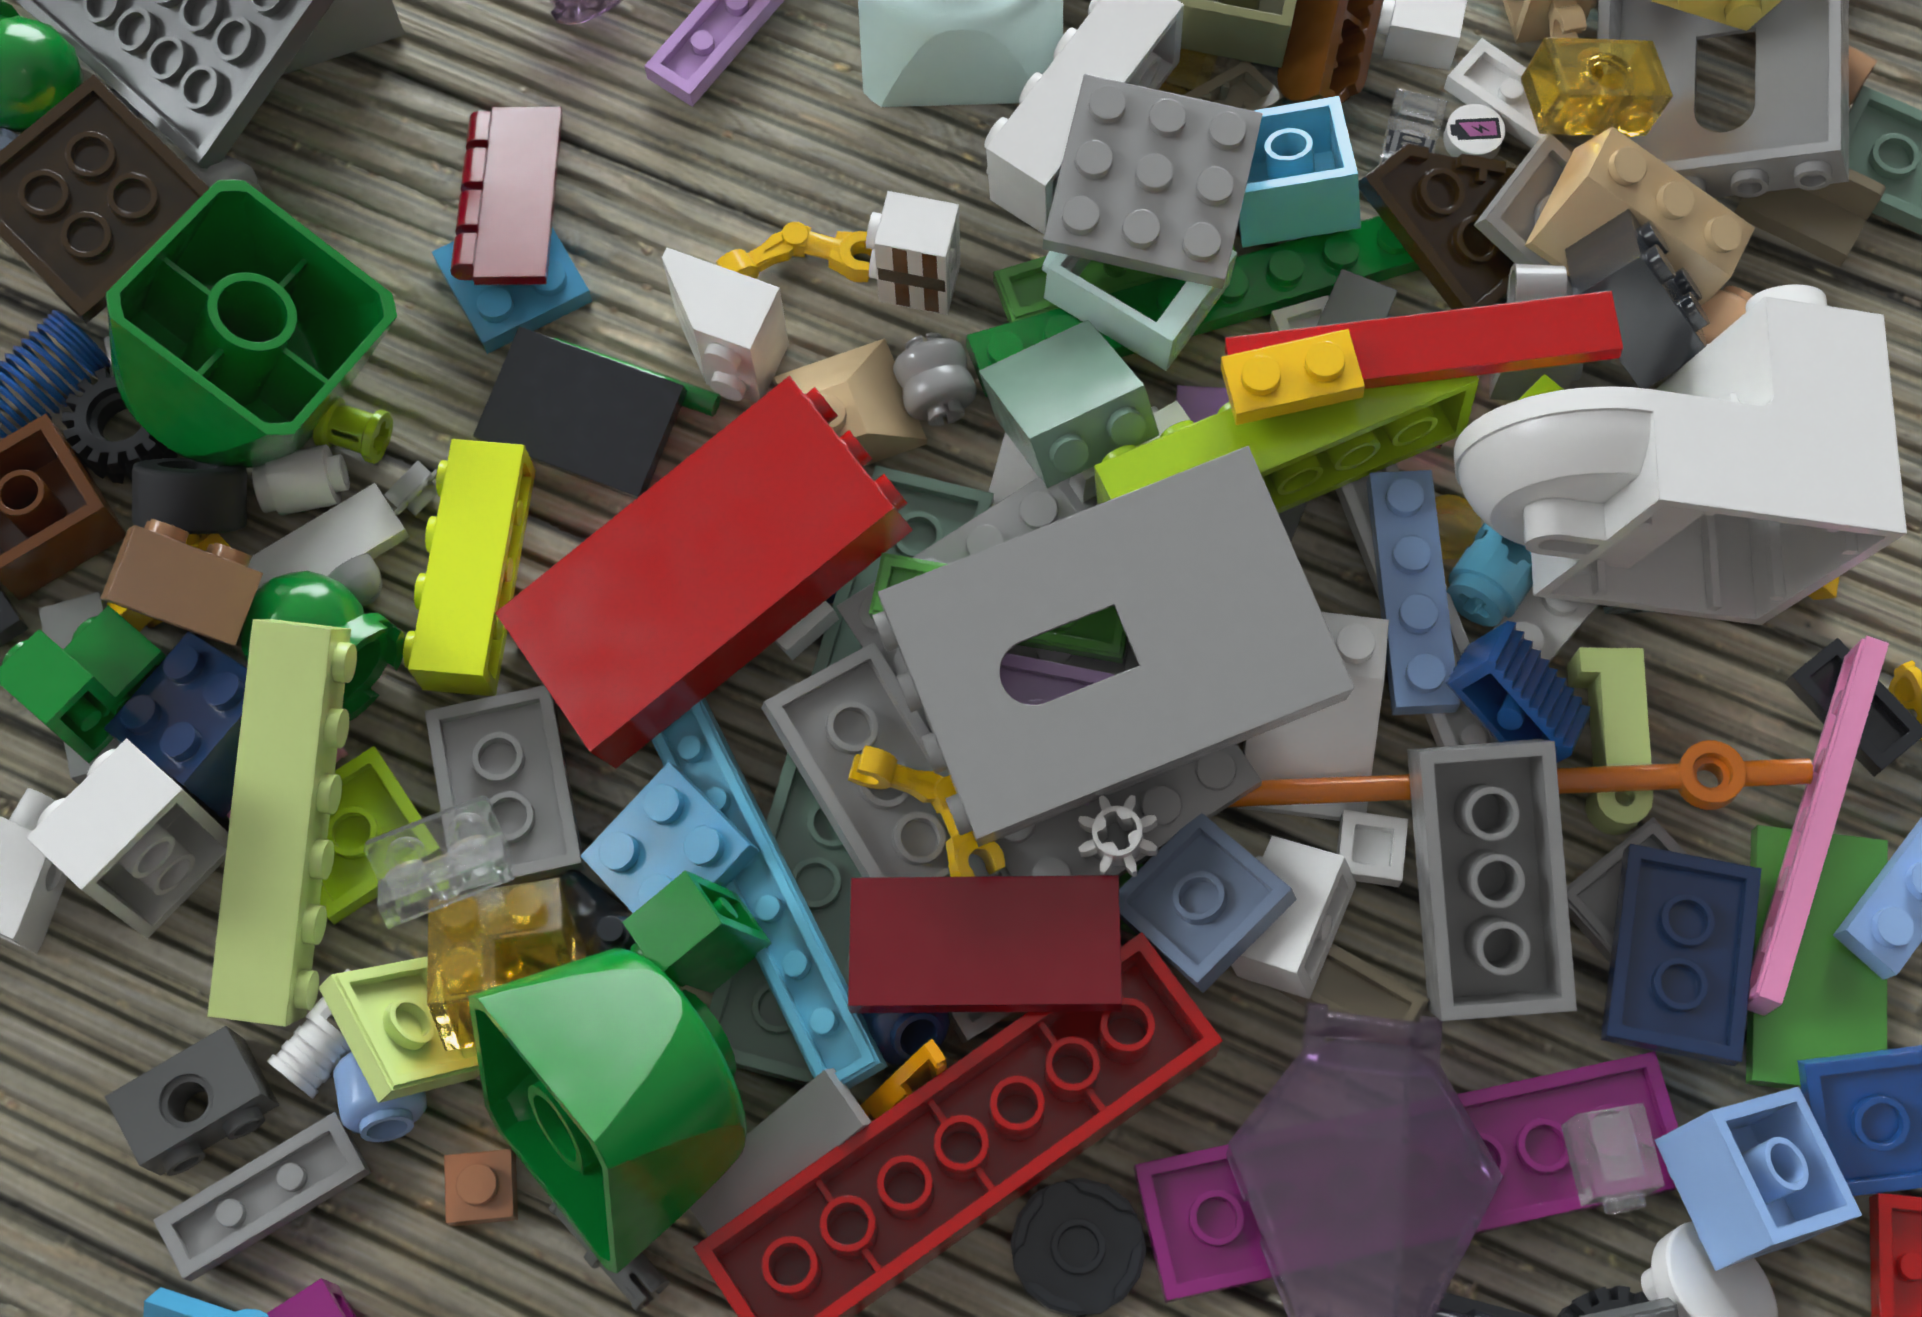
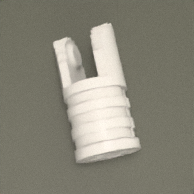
(311, 1051)

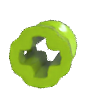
(355, 430)

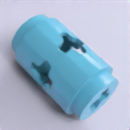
(1490, 578)

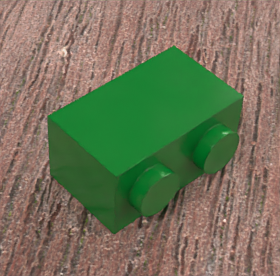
(696, 932)

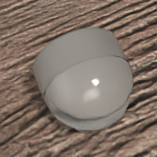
(360, 577)

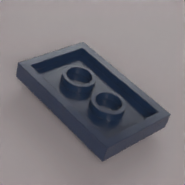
(1682, 955)

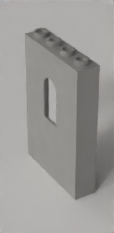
(1800, 96)
(1207, 604)

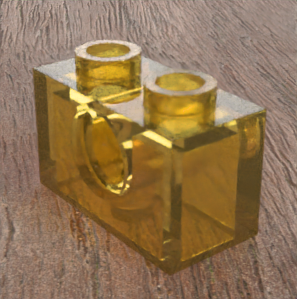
(1595, 86)

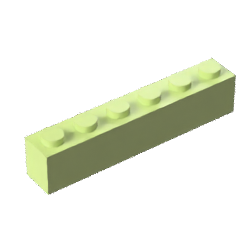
(281, 822)

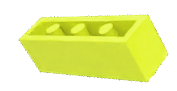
(470, 567)

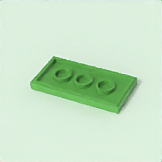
(1832, 996)

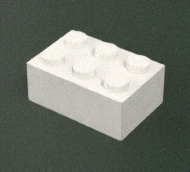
(131, 839)

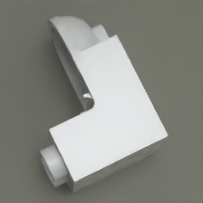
(1717, 489)

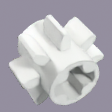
(1127, 820)

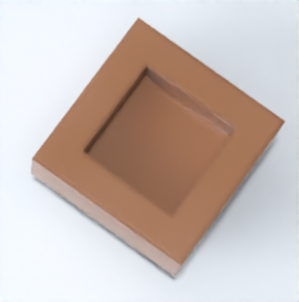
(480, 1187)

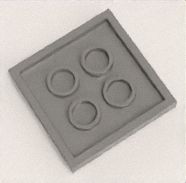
(1152, 181)

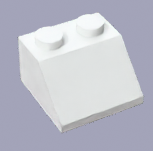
(729, 323)

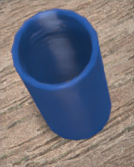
(75, 341)

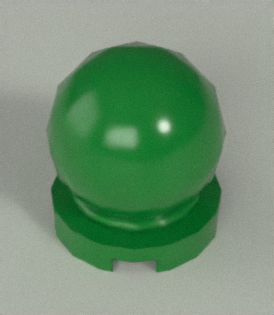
(35, 69)
(327, 602)

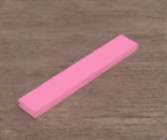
(1814, 825)

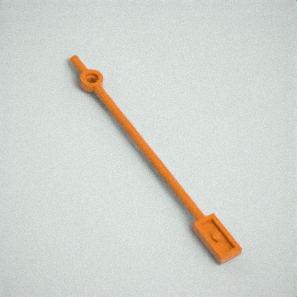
(1705, 755)

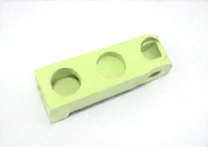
(1617, 728)

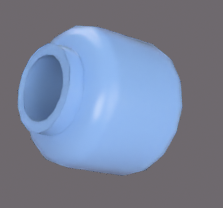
(363, 1113)

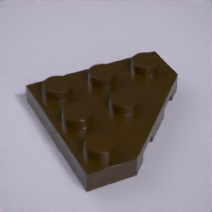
(1432, 212)

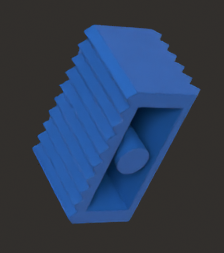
(1517, 691)

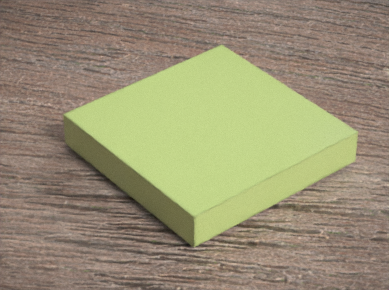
(392, 1030)

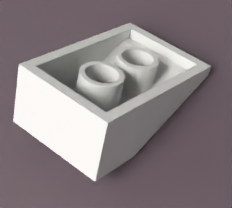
(1337, 738)

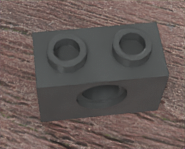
(154, 1103)

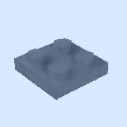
(1203, 901)

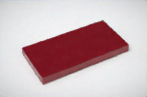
(985, 944)

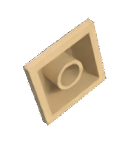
(865, 397)

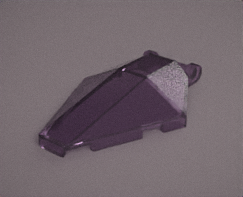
(1364, 1170)

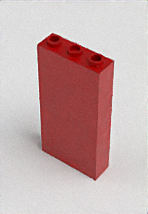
(704, 571)

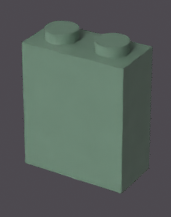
(1069, 402)

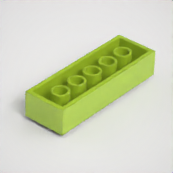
(1307, 449)

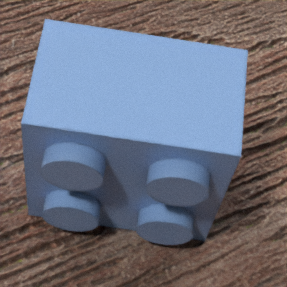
(1757, 1177)

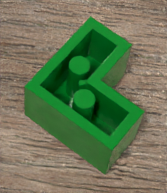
(83, 684)

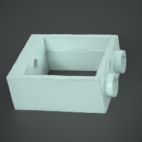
(1152, 340)

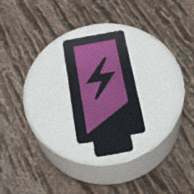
(1474, 131)

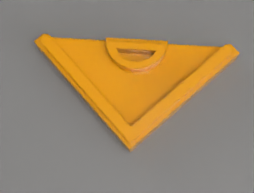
(912, 1075)

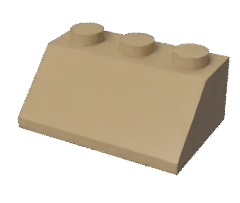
(1619, 175)

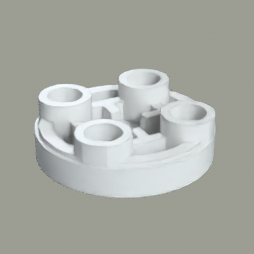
(1687, 1277)

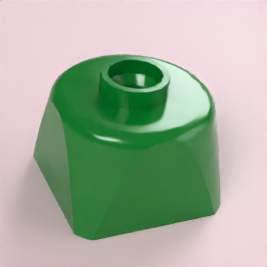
(240, 330)
(610, 1094)

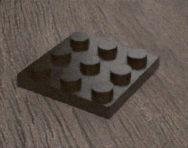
(89, 195)

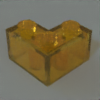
(490, 943)

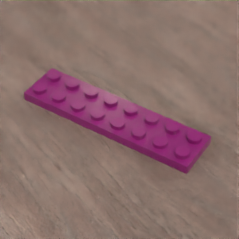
(1210, 1239)

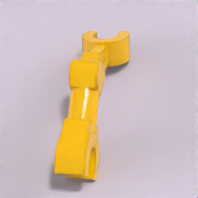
(798, 241)
(880, 771)

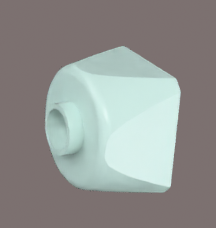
(955, 49)

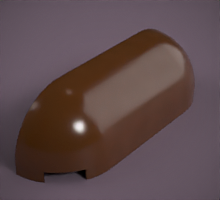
(1328, 49)

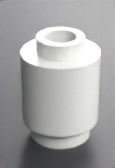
(301, 481)

